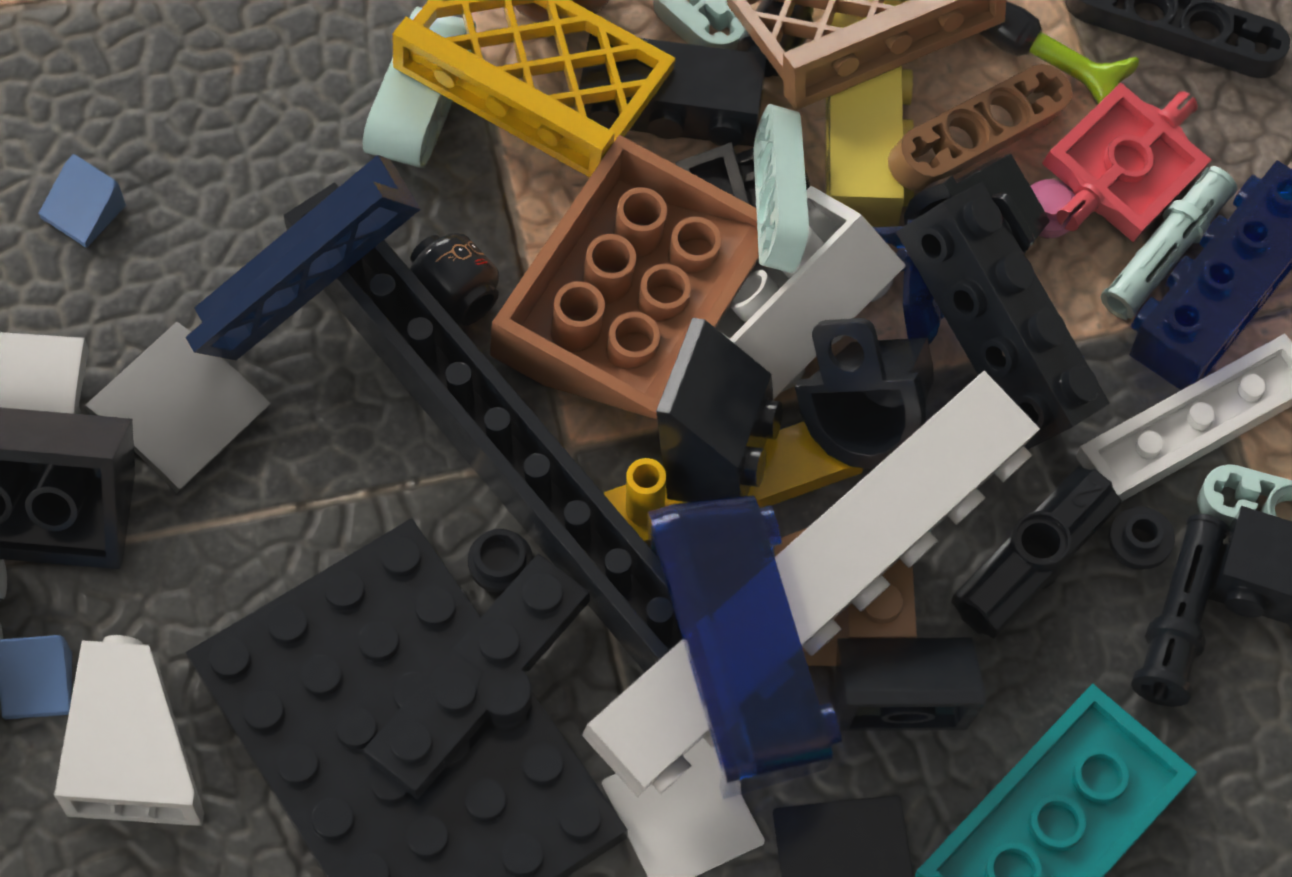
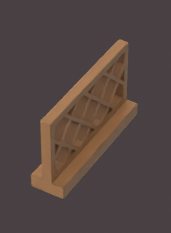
(862, 50)

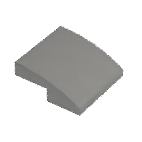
(180, 406)

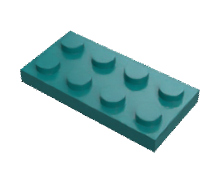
(1069, 800)

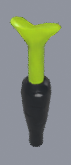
(1024, 35)

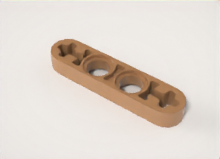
(978, 122)

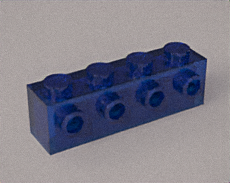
(1223, 287)

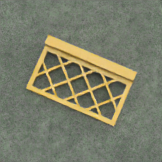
(516, 104)

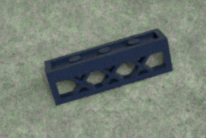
(303, 261)

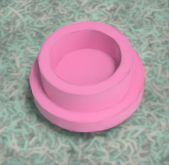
(1053, 196)

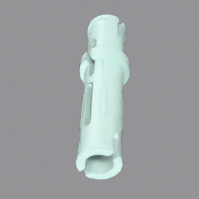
(1182, 226)

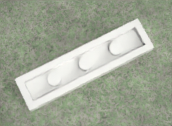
(1194, 420)

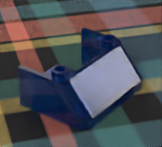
(742, 642)

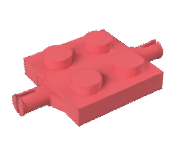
(1126, 161)

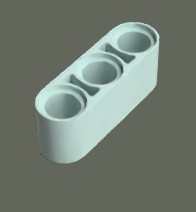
(408, 113)

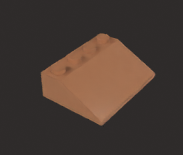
(625, 279)

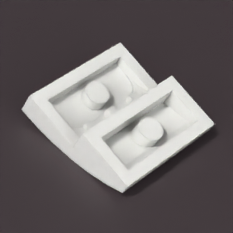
(42, 372)

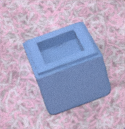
(82, 201)
(35, 677)

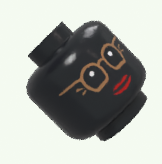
(456, 276)

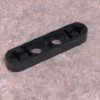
(1176, 35)

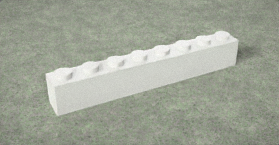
(830, 567)

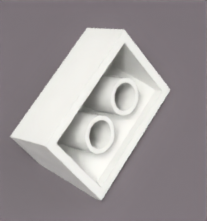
(837, 278)

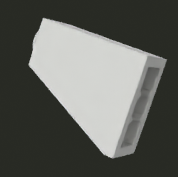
(123, 741)

